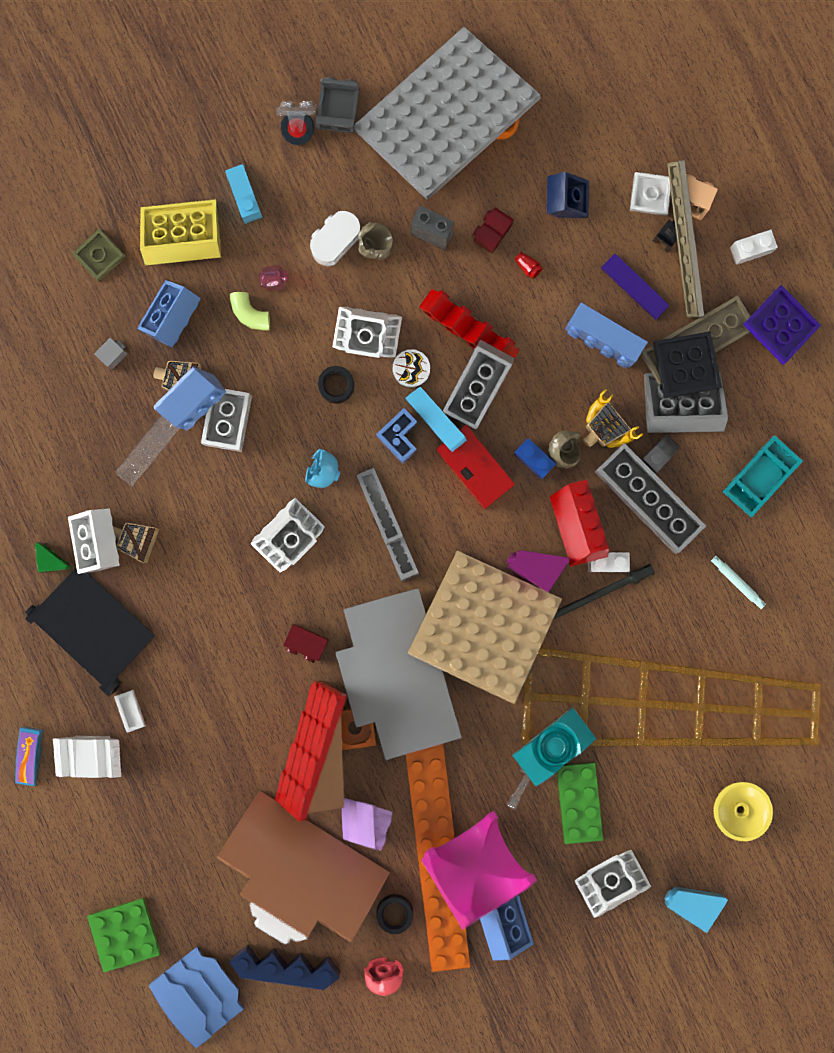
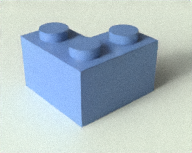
(394, 434)

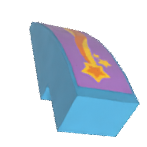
(28, 755)

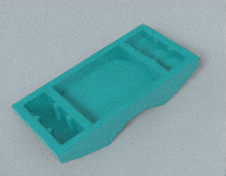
(762, 476)
(554, 747)

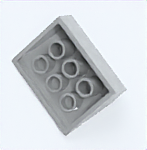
(683, 413)

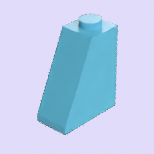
(695, 905)

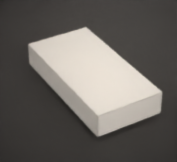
(130, 711)

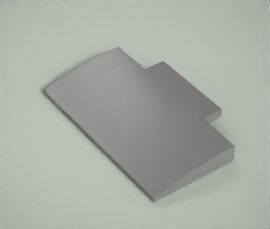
(388, 684)

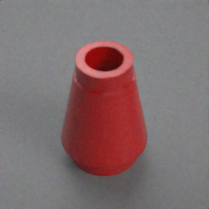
(530, 266)

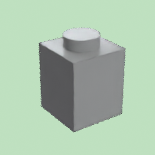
(111, 353)

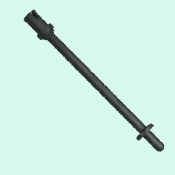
(634, 577)

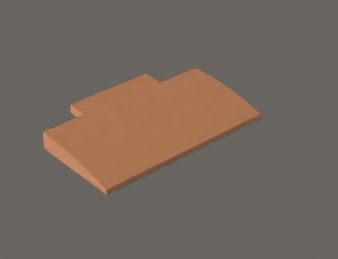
(301, 871)

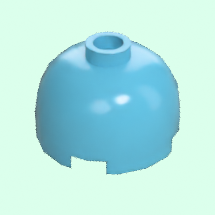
(323, 470)

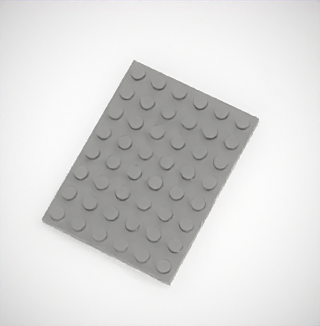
(446, 113)

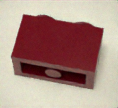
(305, 642)

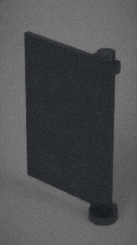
(92, 628)

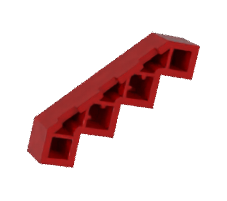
(462, 324)

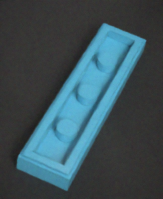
(436, 419)

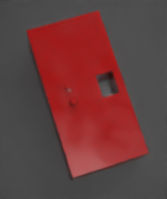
(476, 469)

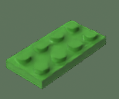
(579, 803)

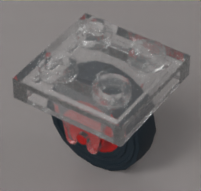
(297, 124)

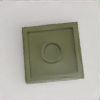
(99, 255)

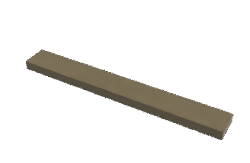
(685, 239)

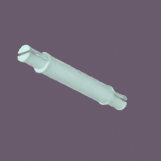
(738, 582)

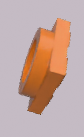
(363, 739)

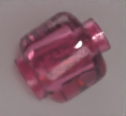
(273, 278)

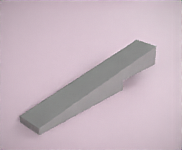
(387, 525)

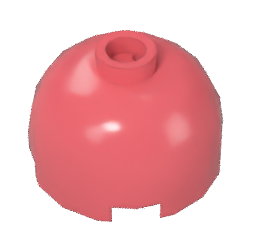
(383, 976)

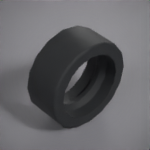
(336, 370)
(395, 929)

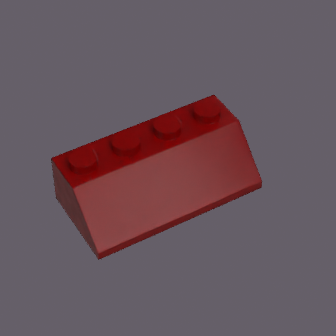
(579, 523)

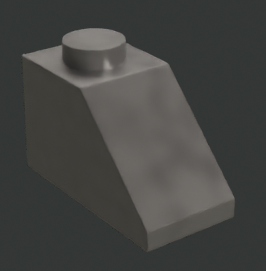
(660, 454)

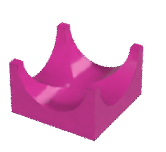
(476, 872)

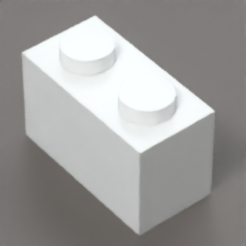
(753, 247)
(613, 563)

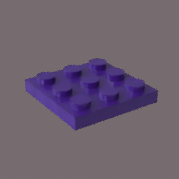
(782, 324)

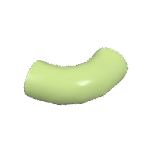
(247, 314)

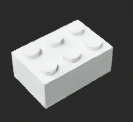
(227, 421)
(93, 541)

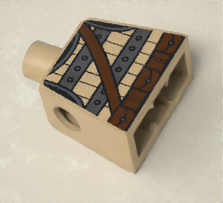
(173, 373)
(136, 540)

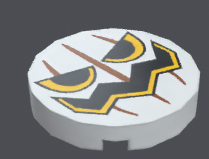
(411, 368)

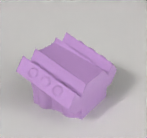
(365, 824)

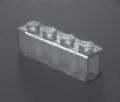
(146, 450)

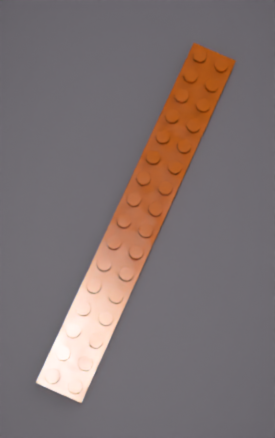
(433, 829)

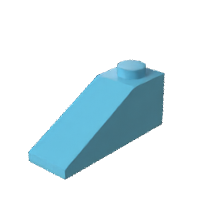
(243, 194)

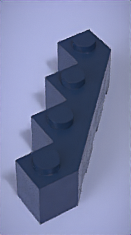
(275, 970)

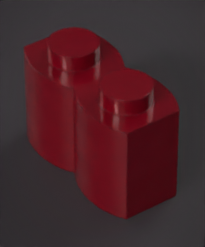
(492, 230)

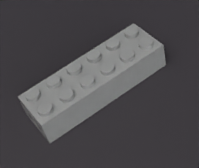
(650, 499)

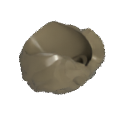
(375, 241)
(564, 449)

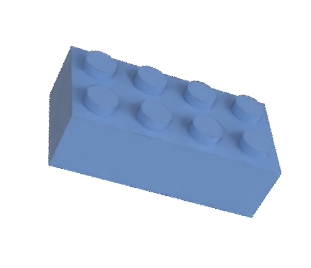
(605, 336)

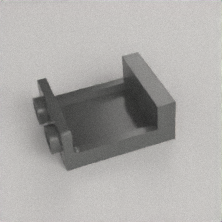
(337, 105)
(432, 228)

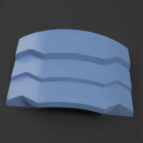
(197, 996)

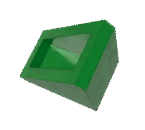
(48, 560)

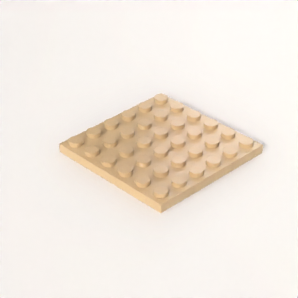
(485, 627)

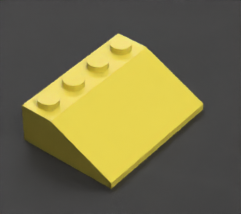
(179, 232)

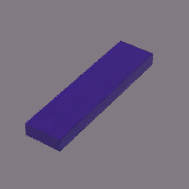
(635, 286)

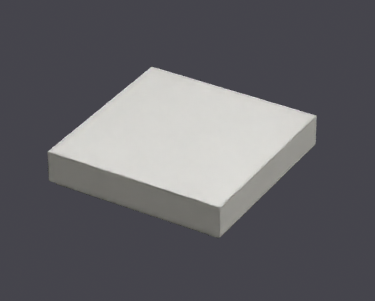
(650, 194)

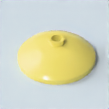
(753, 819)

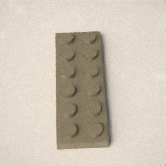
(723, 322)

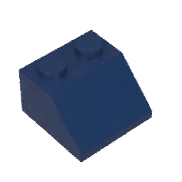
(567, 196)

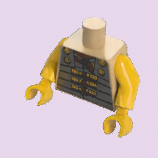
(607, 425)

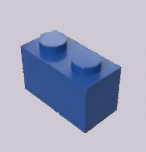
(534, 458)

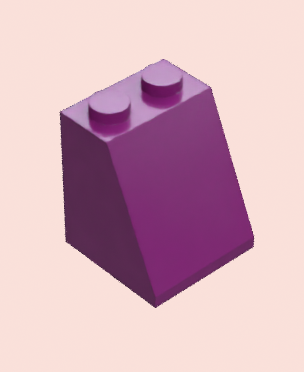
(537, 568)

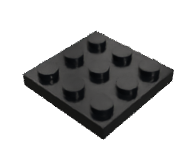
(687, 364)

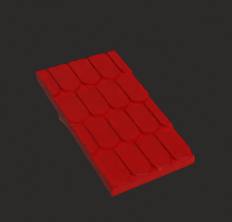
(315, 759)

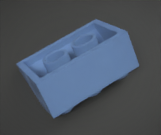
(169, 313)
(190, 398)
(507, 930)

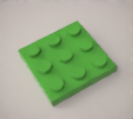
(123, 934)

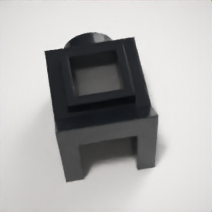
(667, 235)

